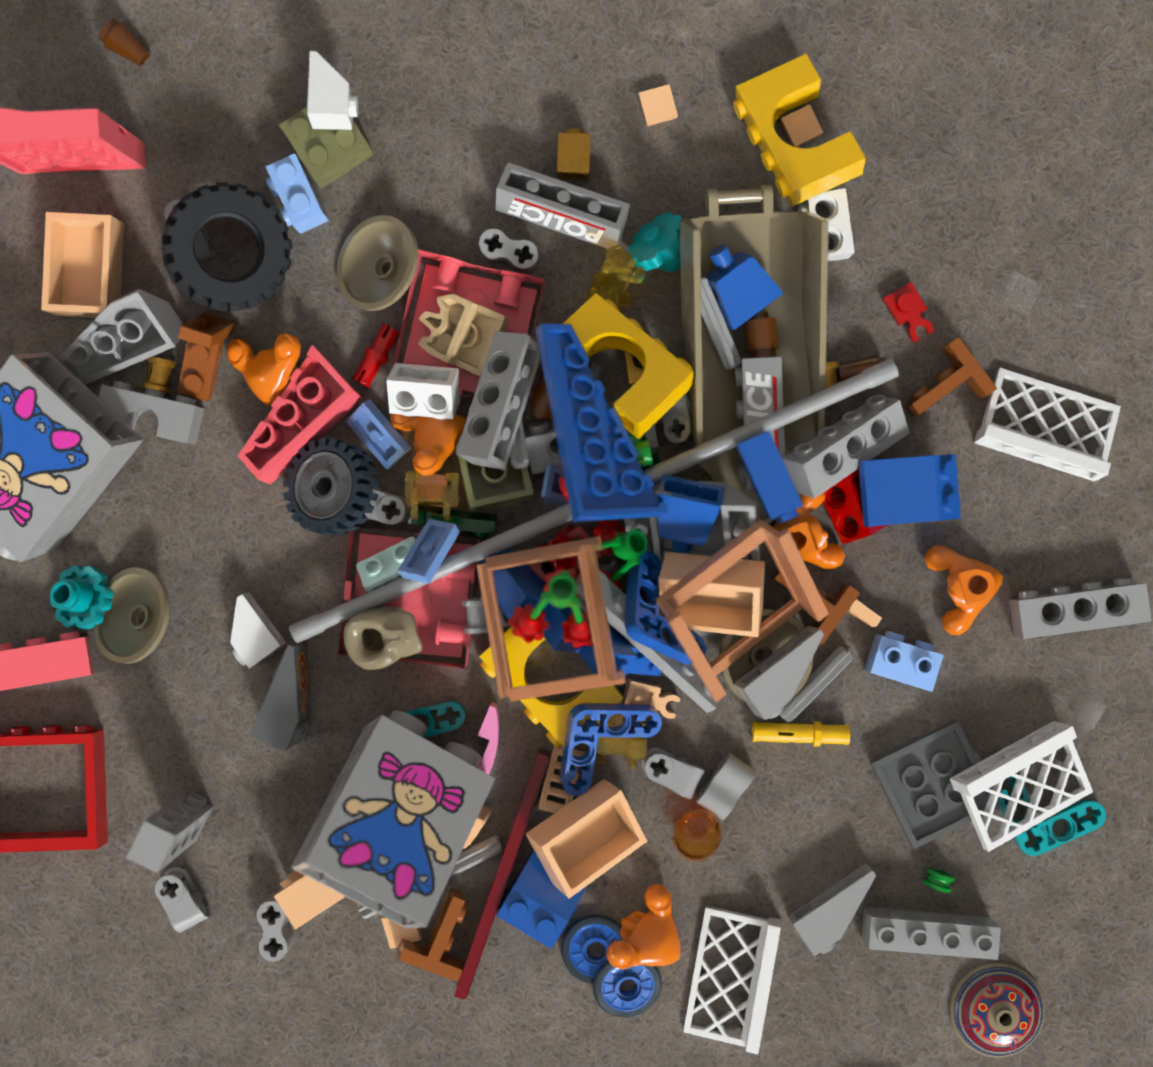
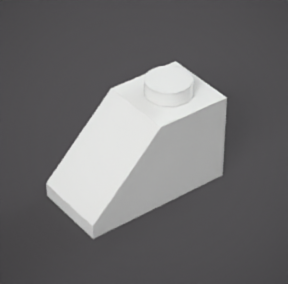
(329, 96)
(253, 633)

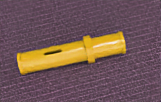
(801, 733)

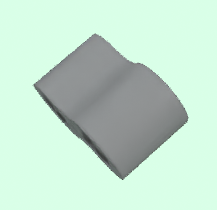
(509, 251)
(725, 786)
(273, 927)

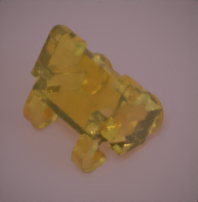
(615, 276)
(432, 494)
(622, 746)

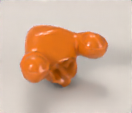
(270, 369)
(433, 439)
(811, 537)
(969, 585)
(649, 936)

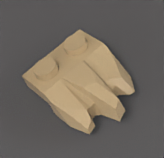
(461, 332)

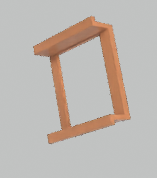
(793, 572)
(597, 615)

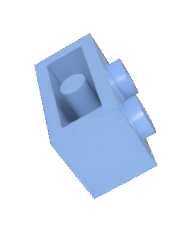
(299, 199)
(904, 662)

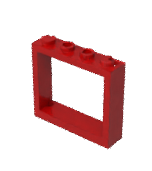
(95, 783)

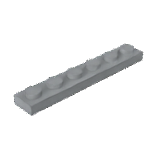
(681, 674)

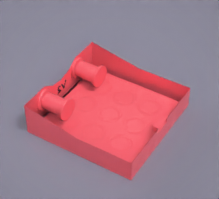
(66, 142)
(502, 297)
(435, 606)

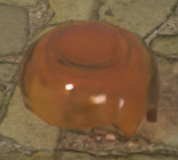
(693, 845)

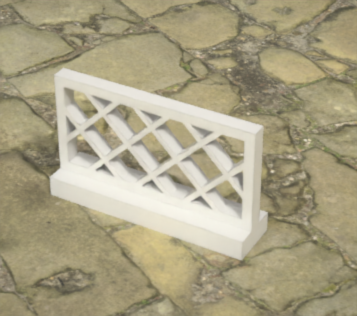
(1048, 451)
(1016, 759)
(760, 982)

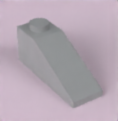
(778, 676)
(829, 914)

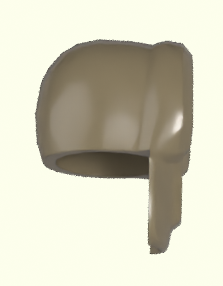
(381, 637)

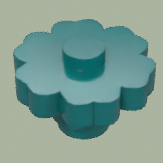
(658, 244)
(81, 597)

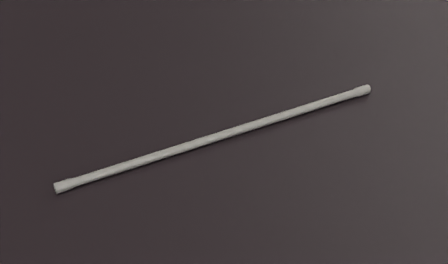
(867, 379)

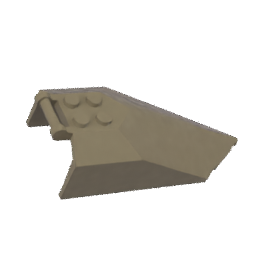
(795, 255)

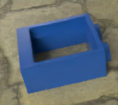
(769, 477)

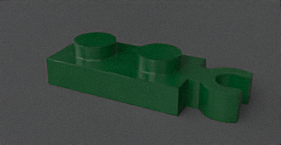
(478, 523)

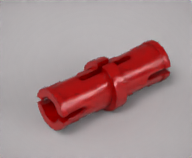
(376, 355)

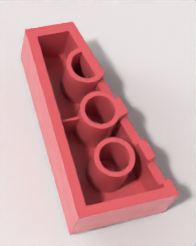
(303, 413)
(45, 661)

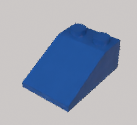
(909, 490)
(536, 904)

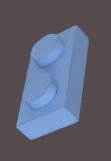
(378, 434)
(428, 551)

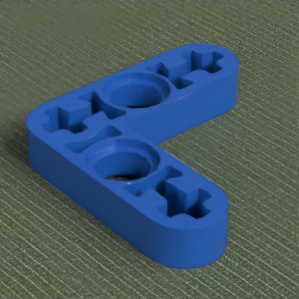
(646, 616)
(592, 731)

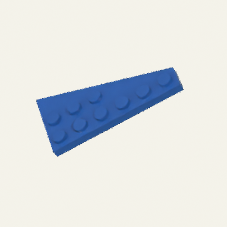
(592, 441)

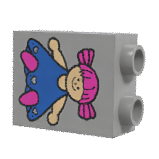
(54, 453)
(396, 820)

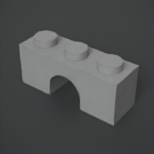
(176, 419)

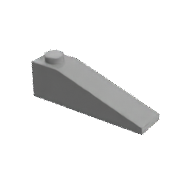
(122, 336)

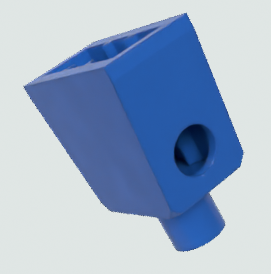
(740, 285)
(691, 511)

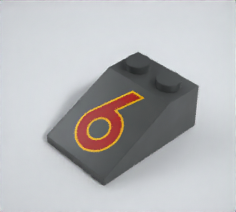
(288, 702)

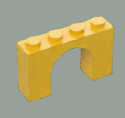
(798, 171)
(664, 377)
(550, 713)

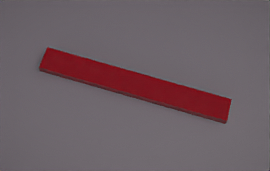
(502, 874)

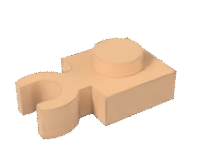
(646, 693)

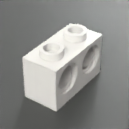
(838, 223)
(423, 386)

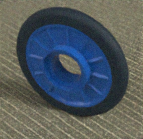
(578, 937)
(631, 1002)

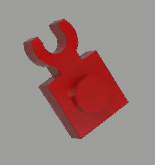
(906, 307)

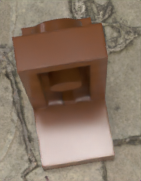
(202, 354)
(966, 370)
(836, 609)
(441, 938)

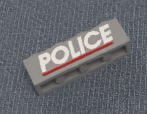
(561, 206)
(761, 396)

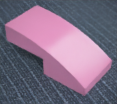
(490, 730)

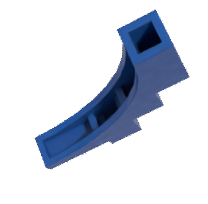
(522, 586)

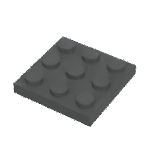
(920, 785)

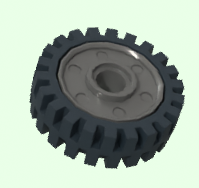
(351, 490)

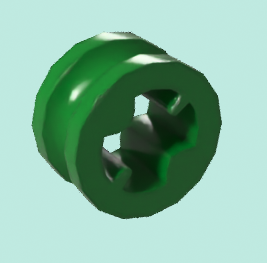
(938, 879)

